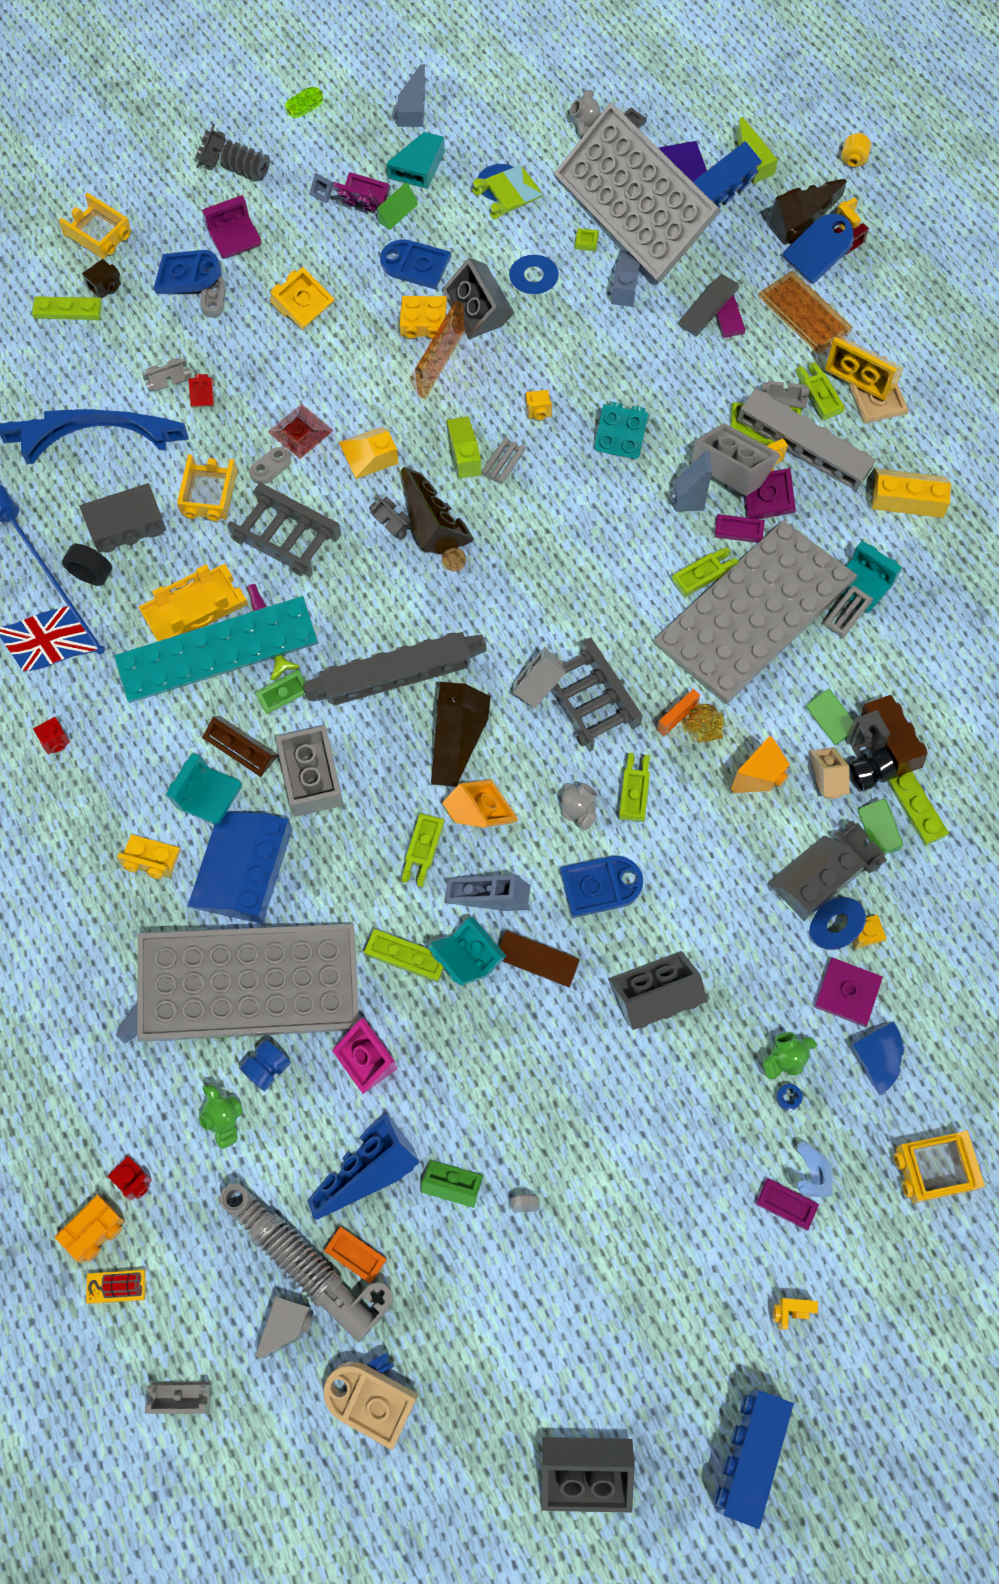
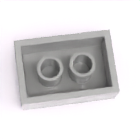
(309, 771)

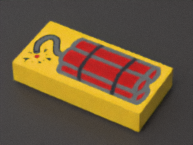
(116, 1286)

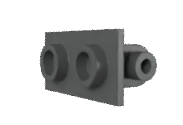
(213, 141)
(385, 510)
(854, 837)

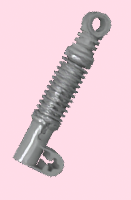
(305, 1268)

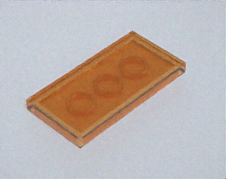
(805, 311)
(440, 350)

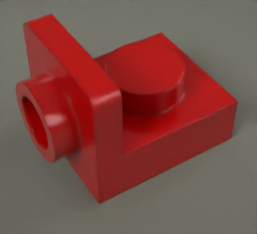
(201, 391)
(51, 736)
(130, 1179)

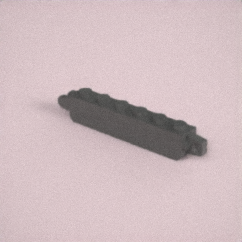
(395, 668)

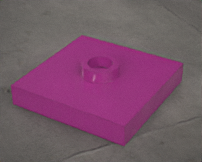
(773, 497)
(848, 992)

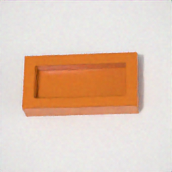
(678, 712)
(355, 1255)

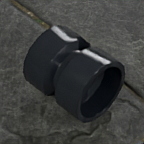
(873, 769)

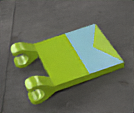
(511, 188)

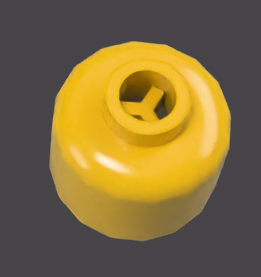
(856, 150)

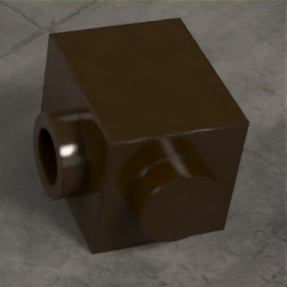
(102, 278)

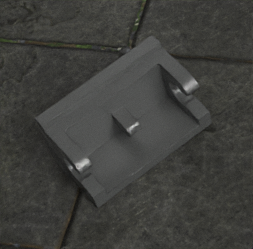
(867, 732)

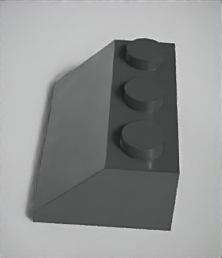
(481, 296)
(123, 518)
(817, 876)
(658, 990)
(587, 1474)

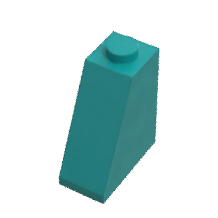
(417, 161)

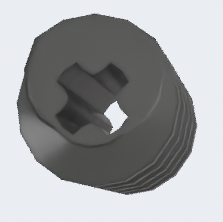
(245, 161)

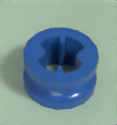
(796, 1102)
(381, 1364)

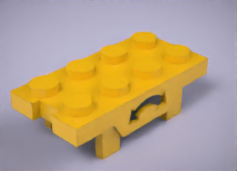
(194, 605)

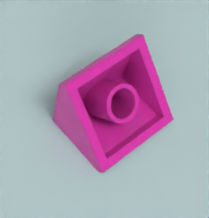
(364, 1056)

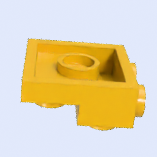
(301, 298)
(422, 315)

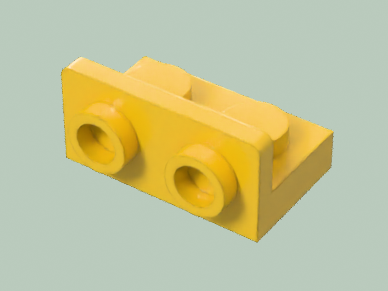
(149, 856)

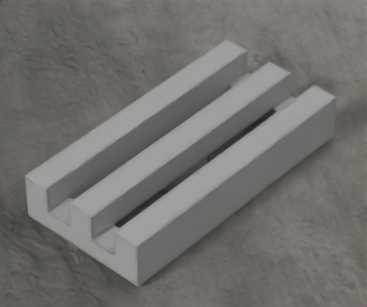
(512, 446)
(836, 627)

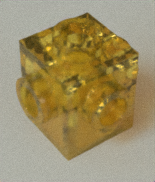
(705, 723)

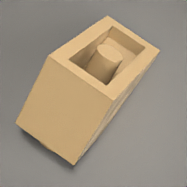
(830, 772)

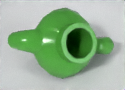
(788, 1055)
(220, 1116)

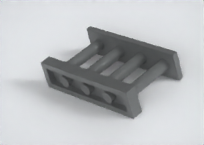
(286, 509)
(615, 694)

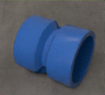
(264, 1065)

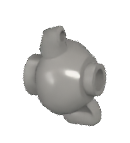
(585, 112)
(579, 804)

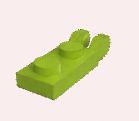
(821, 391)
(703, 572)
(635, 790)
(423, 847)

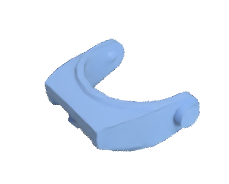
(816, 1162)

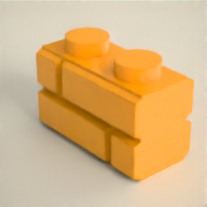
(90, 1230)

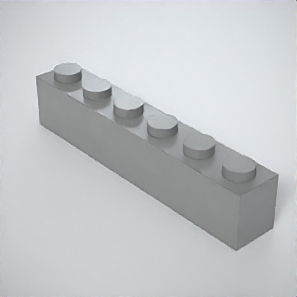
(806, 439)

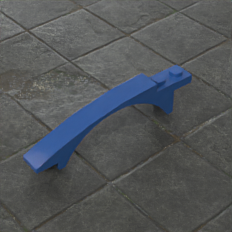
(39, 434)

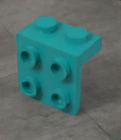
(621, 430)
(874, 572)
(203, 791)
(467, 953)

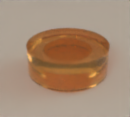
(454, 559)

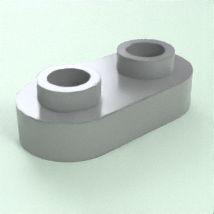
(213, 298)
(271, 465)

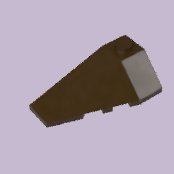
(801, 208)
(430, 517)
(459, 723)

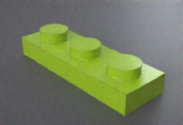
(67, 308)
(918, 808)
(403, 955)

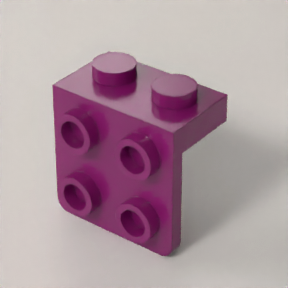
(363, 191)
(231, 227)

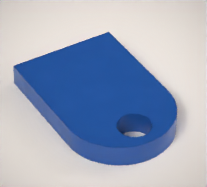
(820, 247)
(415, 262)
(187, 272)
(599, 885)

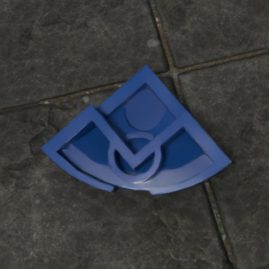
(881, 1056)

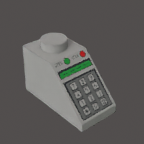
(284, 1326)

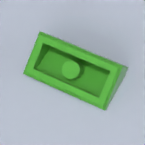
(396, 206)
(281, 691)
(831, 716)
(881, 826)
(451, 1183)

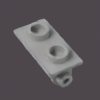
(158, 375)
(794, 396)

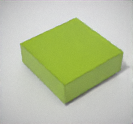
(586, 239)

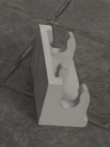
(539, 677)
(179, 1398)

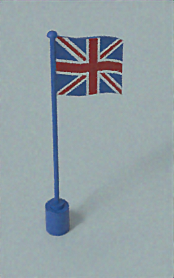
(50, 634)

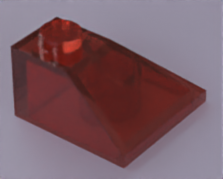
(300, 431)

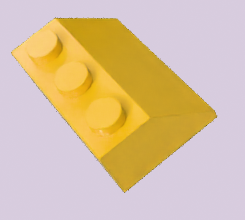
(863, 368)
(911, 493)

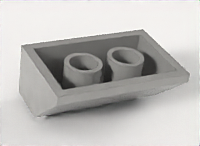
(736, 458)

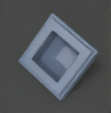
(323, 184)

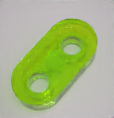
(304, 102)

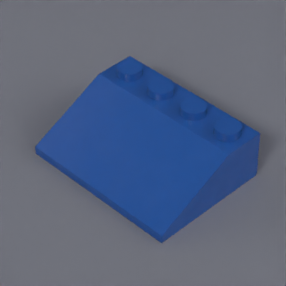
(241, 865)

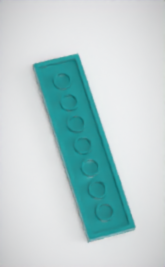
(216, 649)

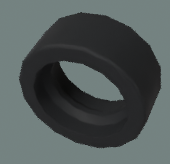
(86, 564)

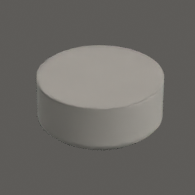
(525, 1203)

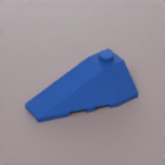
(375, 1165)

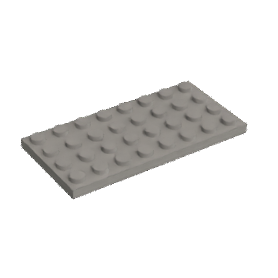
(636, 192)
(754, 611)
(246, 982)

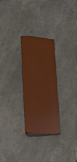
(240, 743)
(539, 959)

